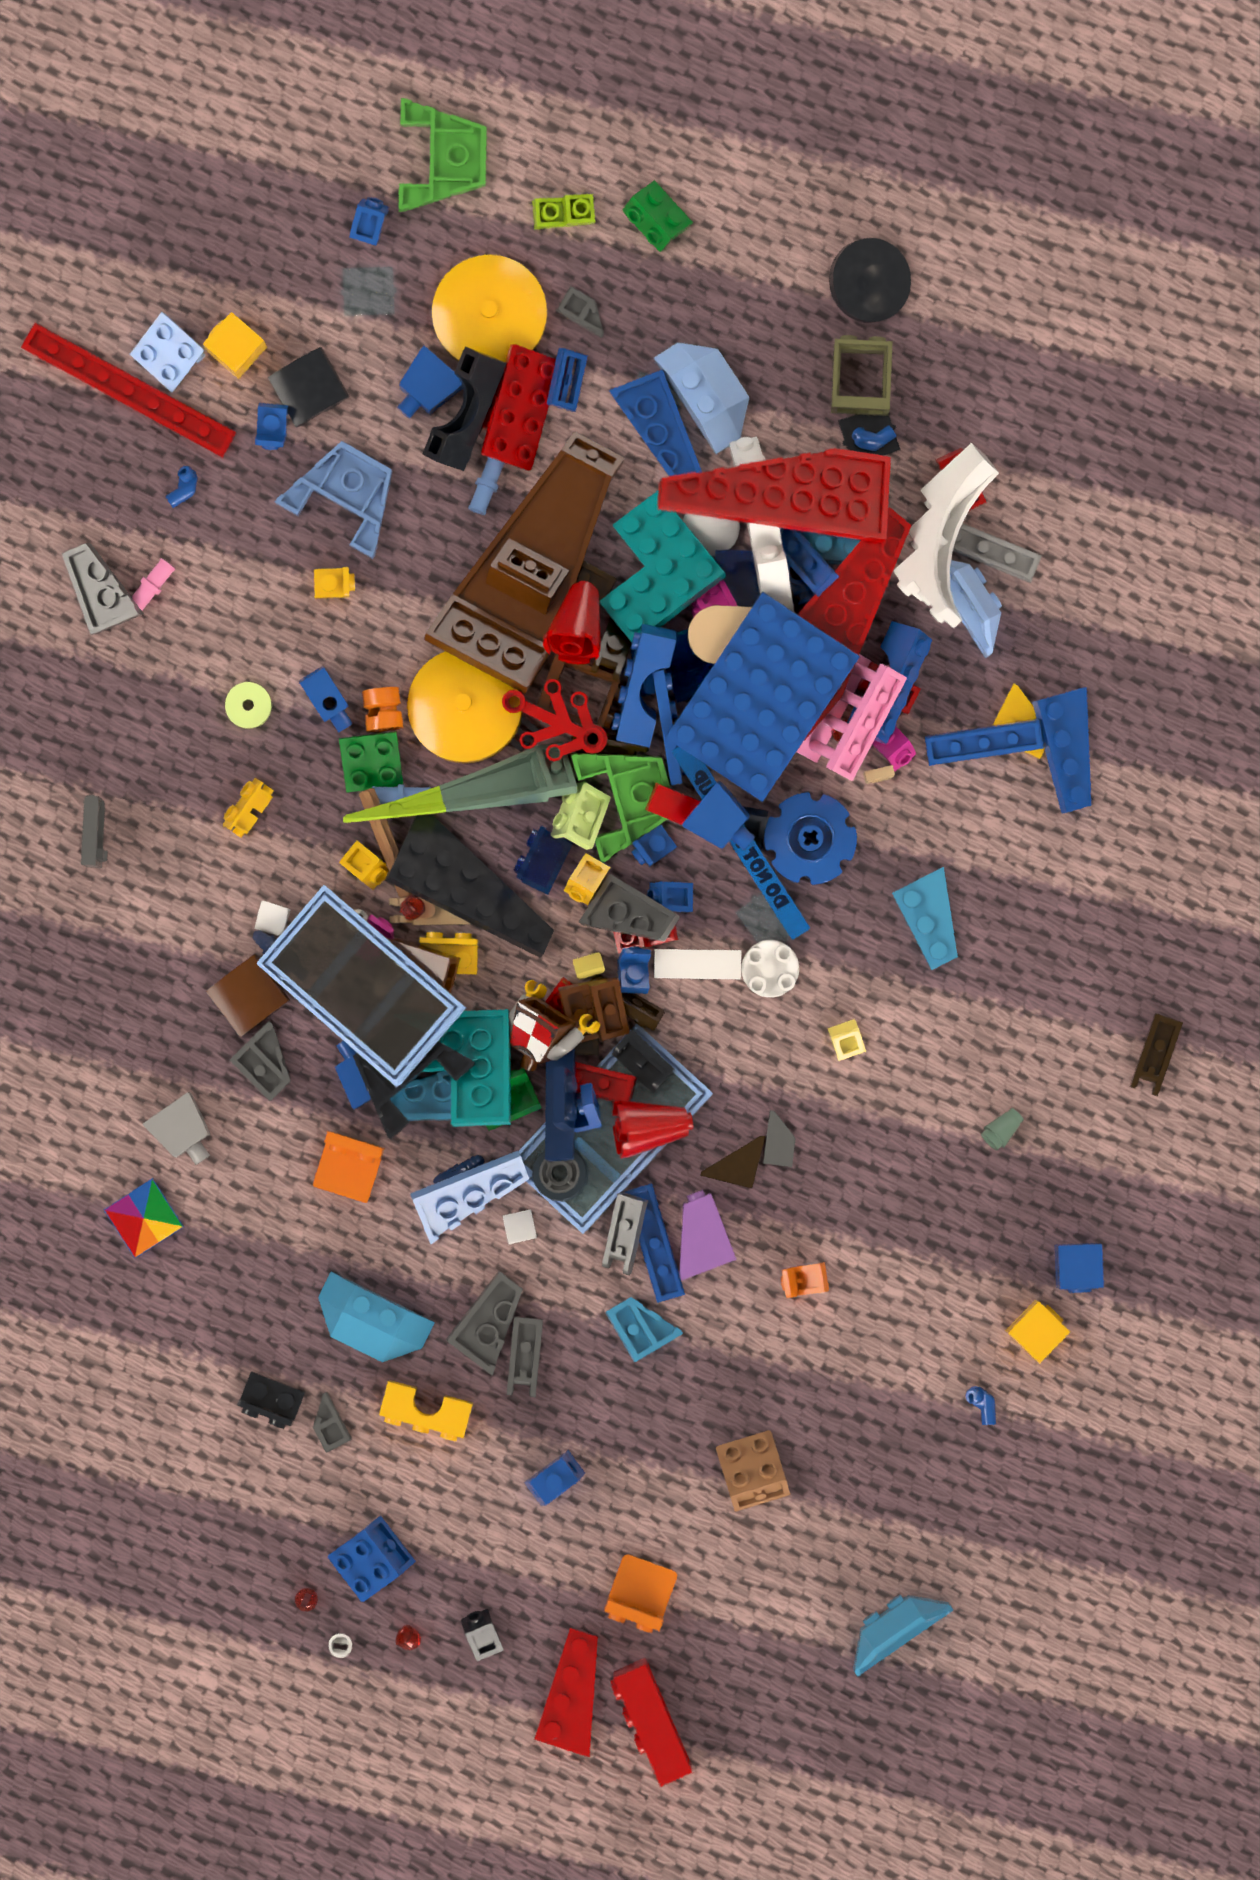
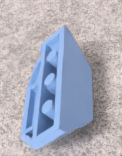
(707, 391)
(975, 605)

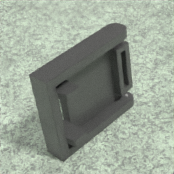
(93, 832)

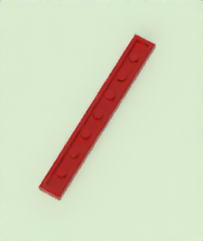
(128, 390)

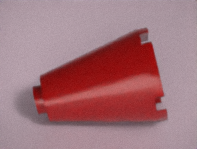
(576, 626)
(647, 1126)

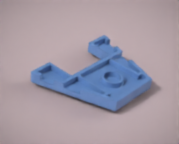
(351, 482)

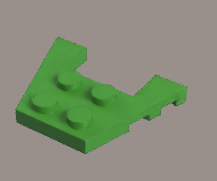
(456, 156)
(632, 784)

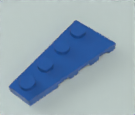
(657, 420)
(667, 712)
(1067, 746)

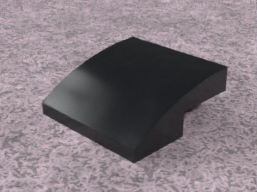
(308, 386)

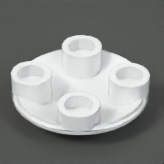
(713, 532)
(770, 968)

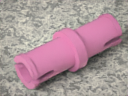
(152, 583)

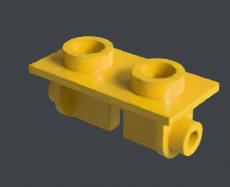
(251, 798)

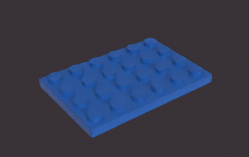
(762, 696)

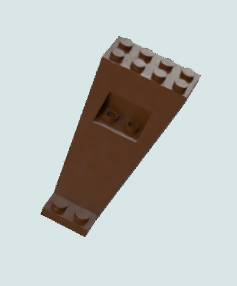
(504, 608)

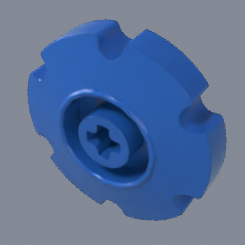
(786, 838)

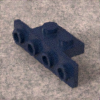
(560, 1108)

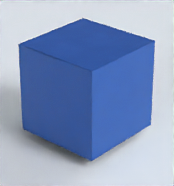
(1079, 1267)

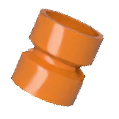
(382, 709)

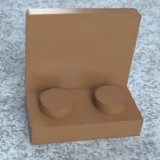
(752, 1470)

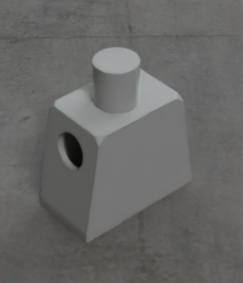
(181, 1128)

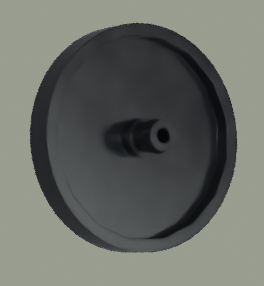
(870, 280)

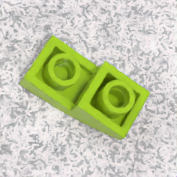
(564, 211)

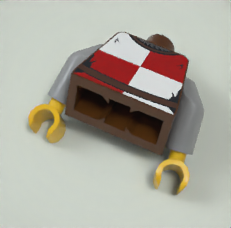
(542, 1030)

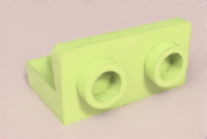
(581, 815)

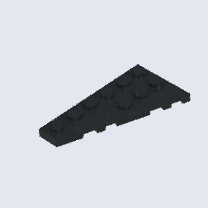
(452, 878)

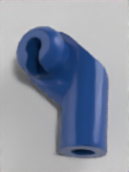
(873, 441)
(186, 486)
(985, 1402)

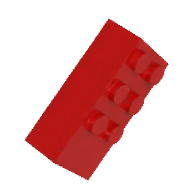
(652, 1721)

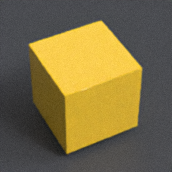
(234, 345)
(1038, 1330)

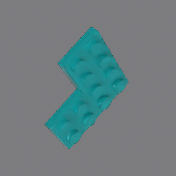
(673, 573)
(485, 1090)

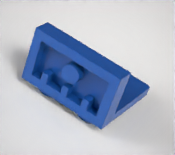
(371, 1559)

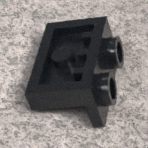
(270, 1400)

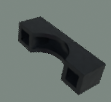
(454, 441)

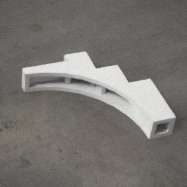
(934, 534)
(765, 540)

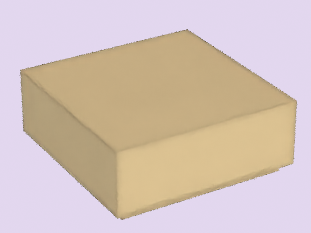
(879, 774)

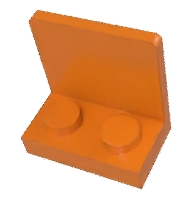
(348, 1167)

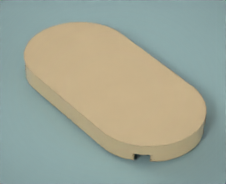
(713, 630)

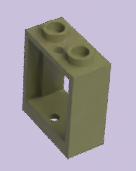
(855, 404)

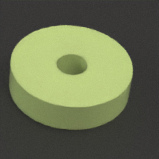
(236, 699)

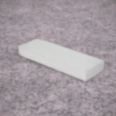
(697, 964)

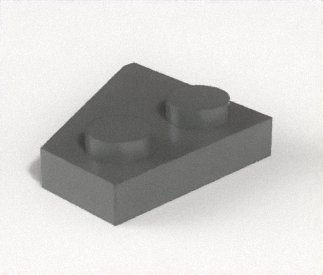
(263, 1062)

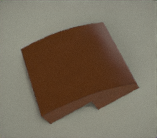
(247, 996)
(602, 1001)

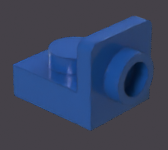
(369, 220)
(271, 426)
(653, 846)
(672, 895)
(633, 970)
(588, 1109)

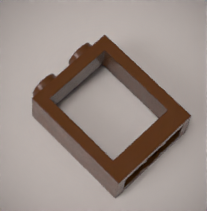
(555, 673)

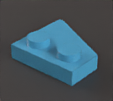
(640, 1328)

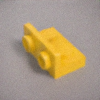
(460, 946)

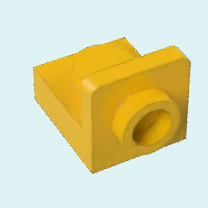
(333, 583)
(364, 865)
(586, 879)

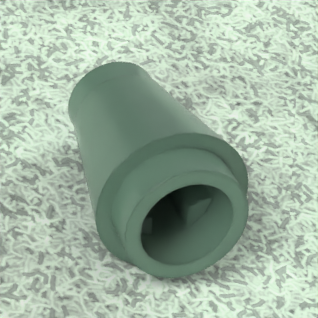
(1002, 1129)

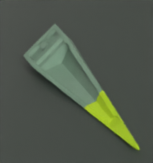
(514, 781)

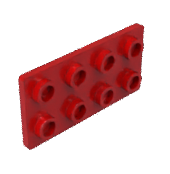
(519, 408)

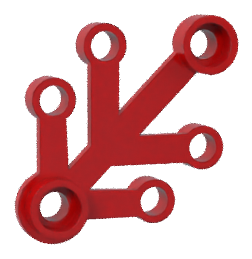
(559, 723)

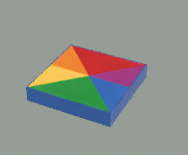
(143, 1218)

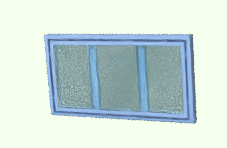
(606, 1169)

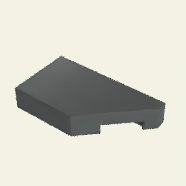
(581, 310)
(779, 1142)
(329, 1425)

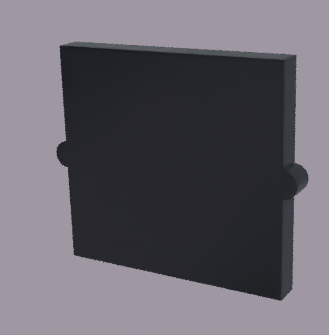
(870, 423)

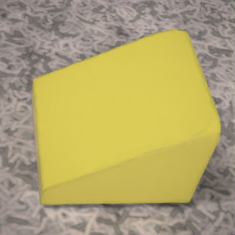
(588, 966)
(846, 1039)

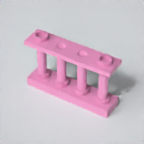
(863, 726)

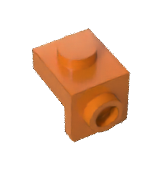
(804, 1280)

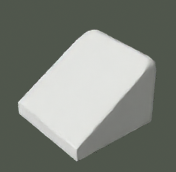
(272, 918)
(519, 1226)

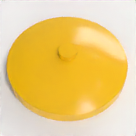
(488, 307)
(460, 710)

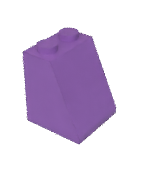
(702, 1237)

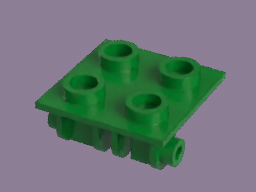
(371, 761)

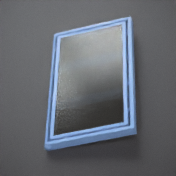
(361, 986)

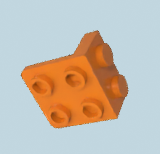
(640, 1593)

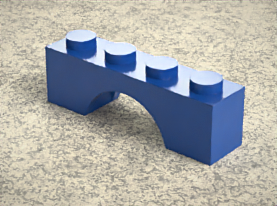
(652, 652)
(906, 652)

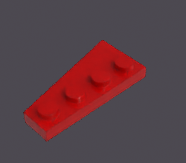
(569, 1705)

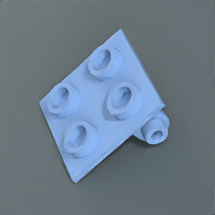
(167, 352)

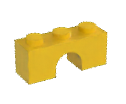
(400, 1407)

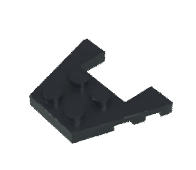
(382, 1090)

